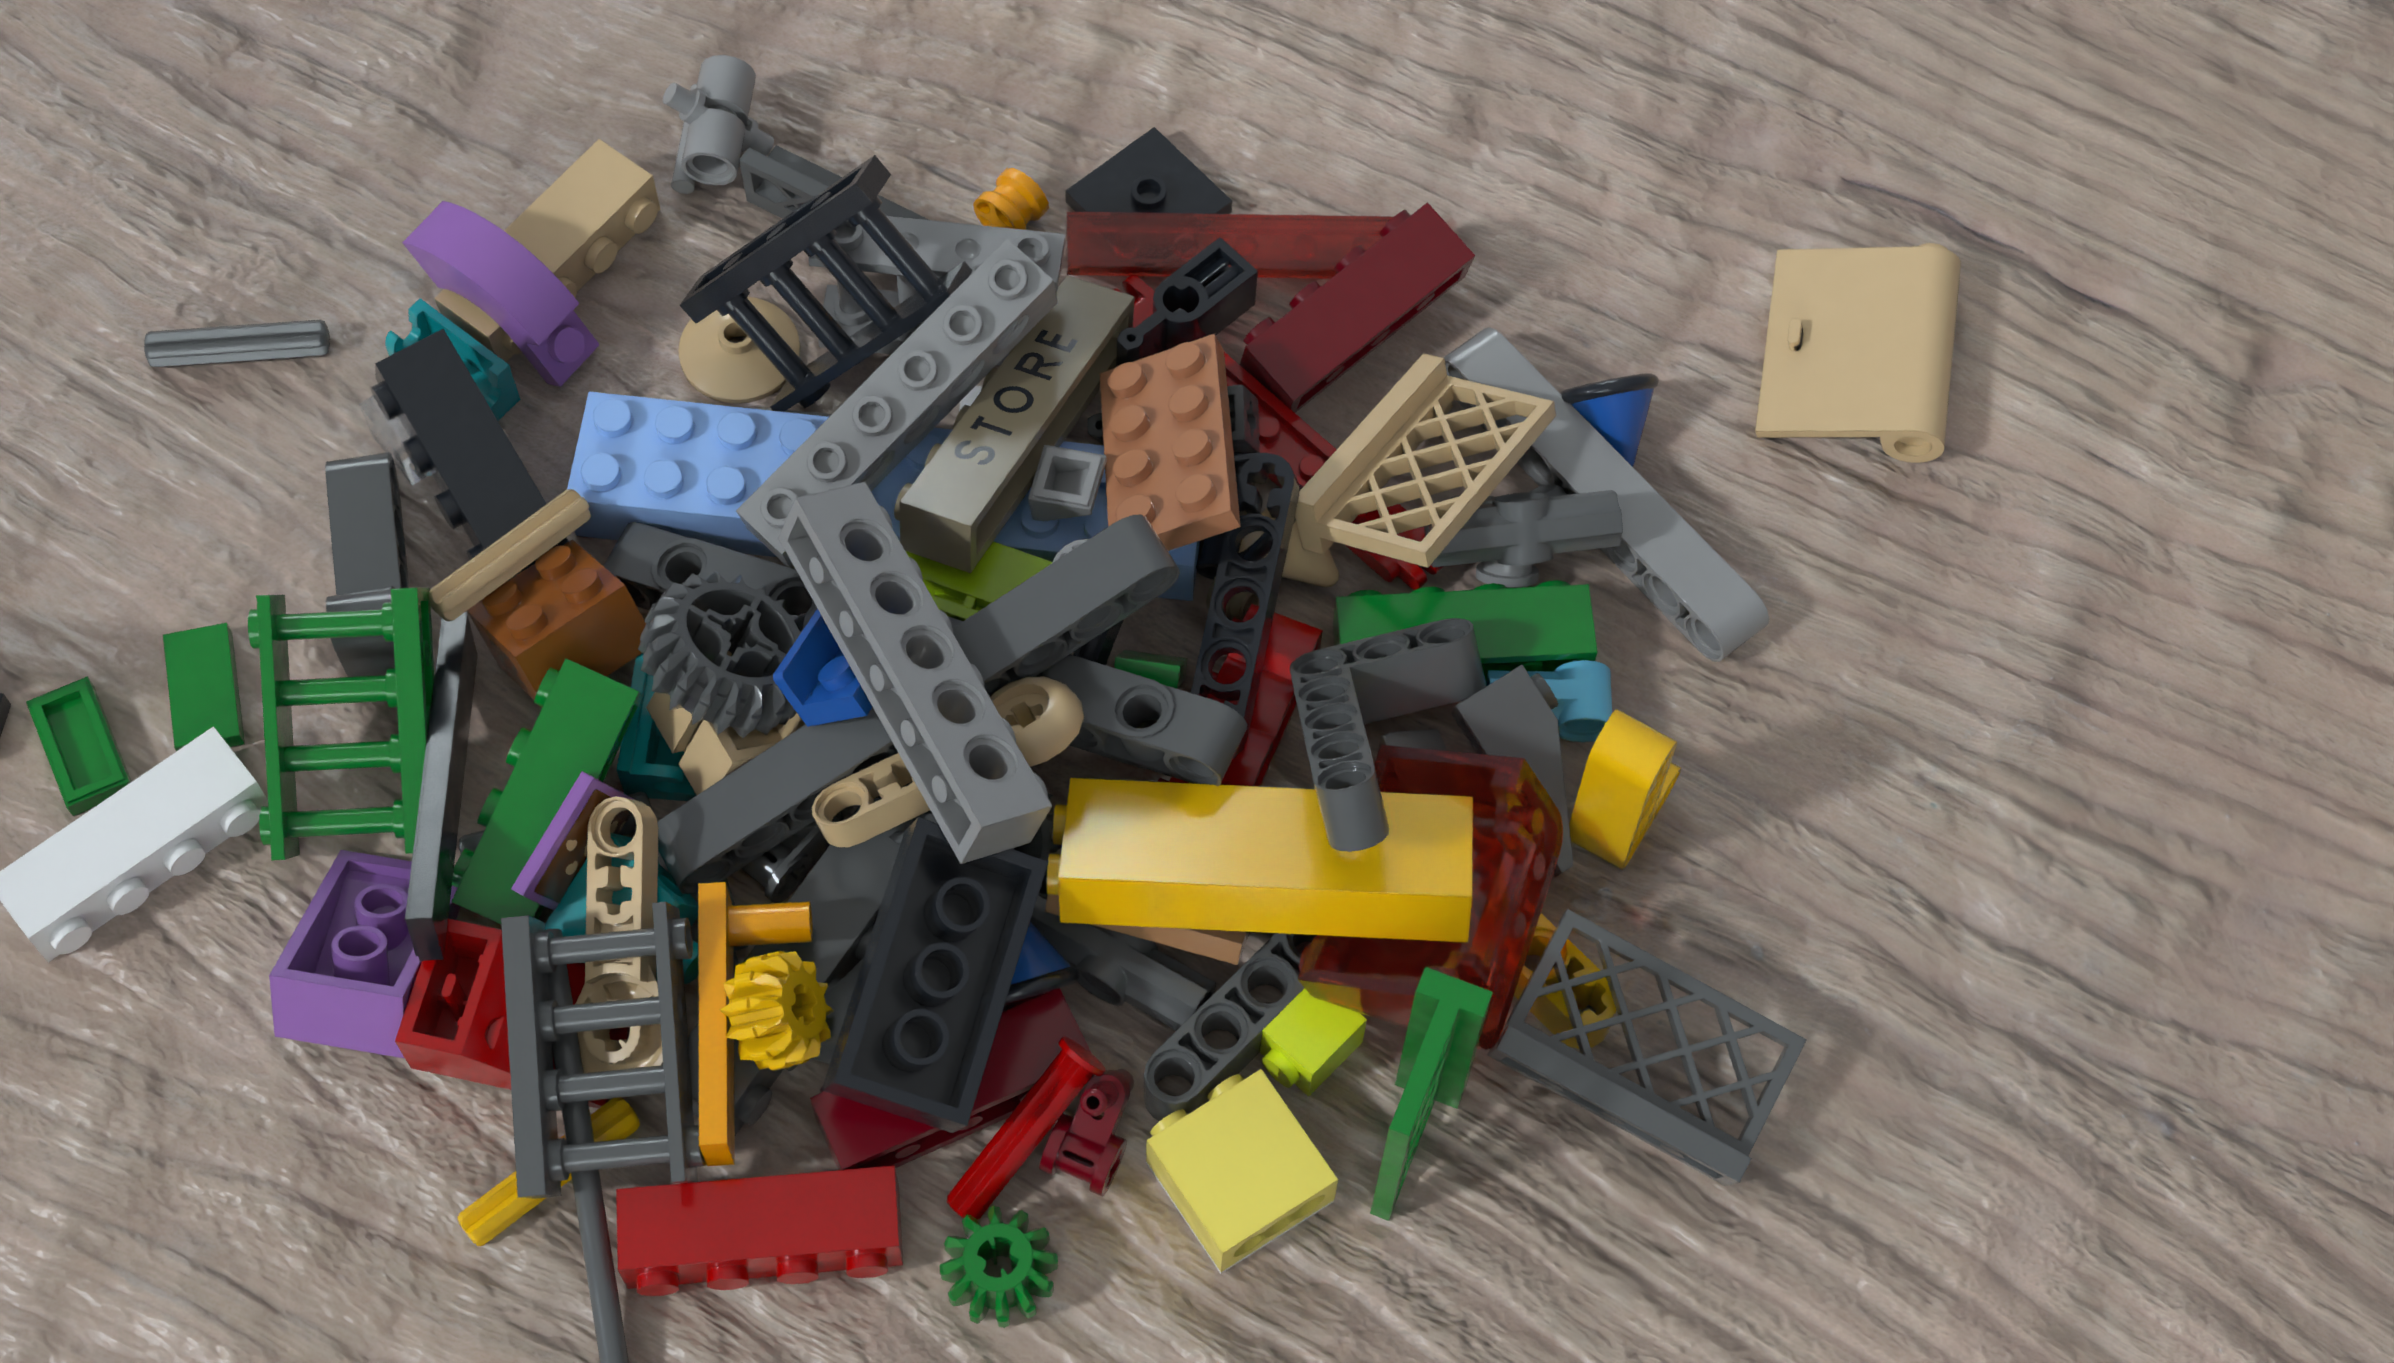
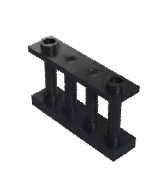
(813, 231)

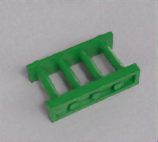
(407, 686)

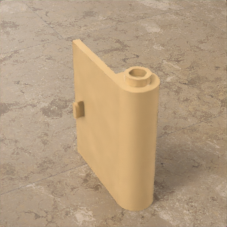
(1870, 349)

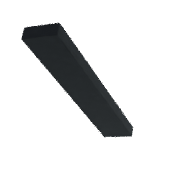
(441, 790)

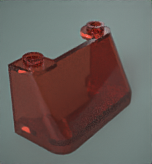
(1513, 863)

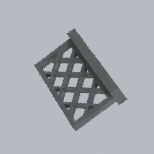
(1620, 1100)

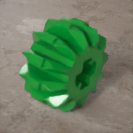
(988, 1242)

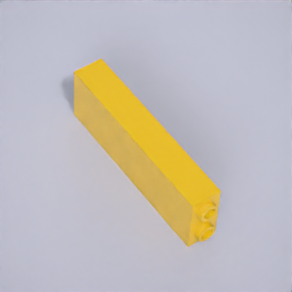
(1258, 862)

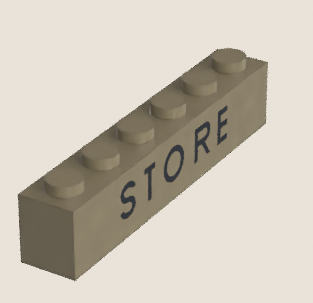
(997, 442)

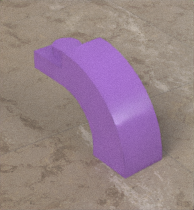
(508, 284)

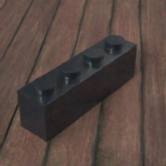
(456, 441)

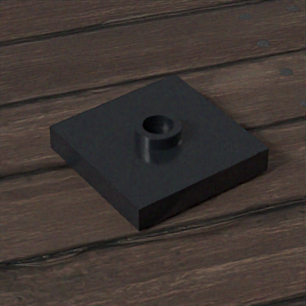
(1148, 179)

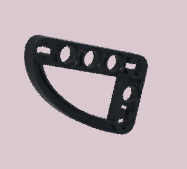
(1238, 576)

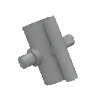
(715, 123)

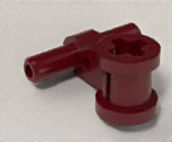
(1087, 1142)

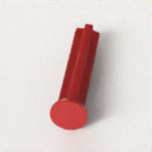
(1024, 1129)

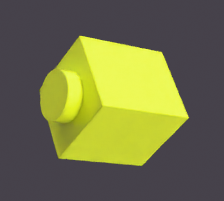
(1310, 1041)

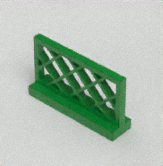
(1433, 1067)

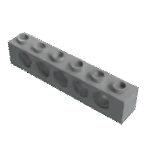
(909, 389)
(914, 672)

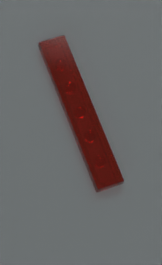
(1166, 241)

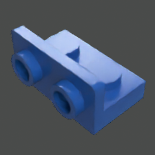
(819, 678)

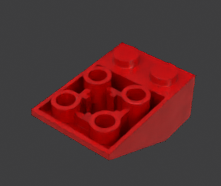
(460, 1014)

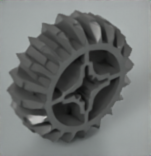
(689, 645)

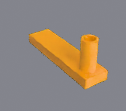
(718, 931)

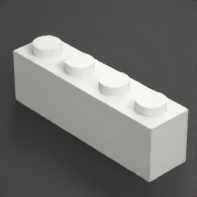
(131, 845)

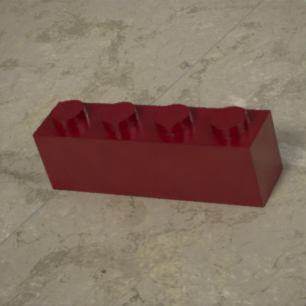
(1356, 308)
(1018, 1057)

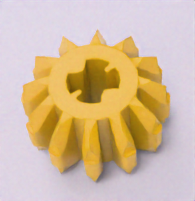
(777, 1010)

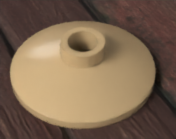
(733, 370)

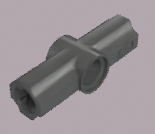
(1126, 968)

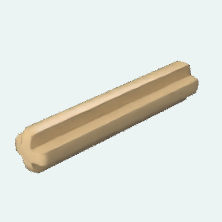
(509, 555)

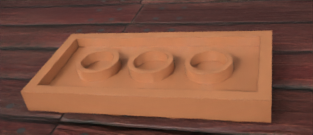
(1171, 443)

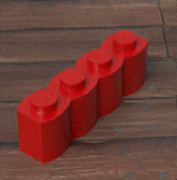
(1274, 698)

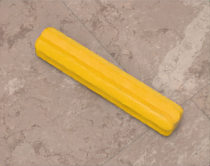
(501, 1204)

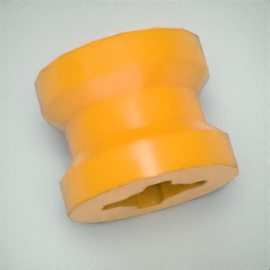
(1012, 202)

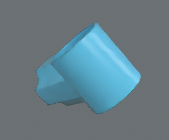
(1581, 694)

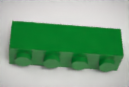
(1511, 625)
(575, 732)

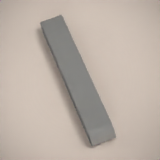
(1657, 545)

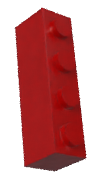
(759, 1229)

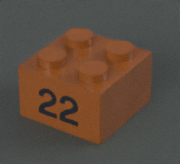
(559, 611)

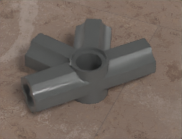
(1534, 527)

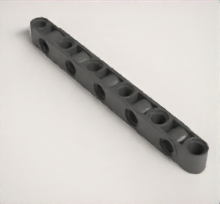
(1188, 742)

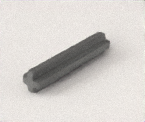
(237, 343)

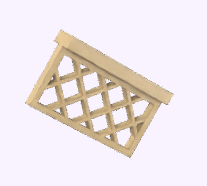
(1386, 448)

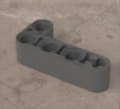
(365, 551)

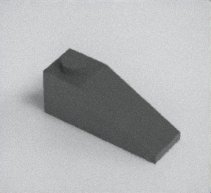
(1517, 721)

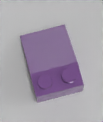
(350, 959)

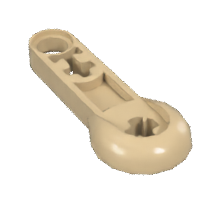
(1044, 723)
(627, 976)

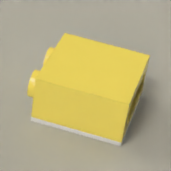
(1239, 1168)

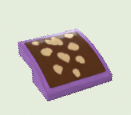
(565, 842)

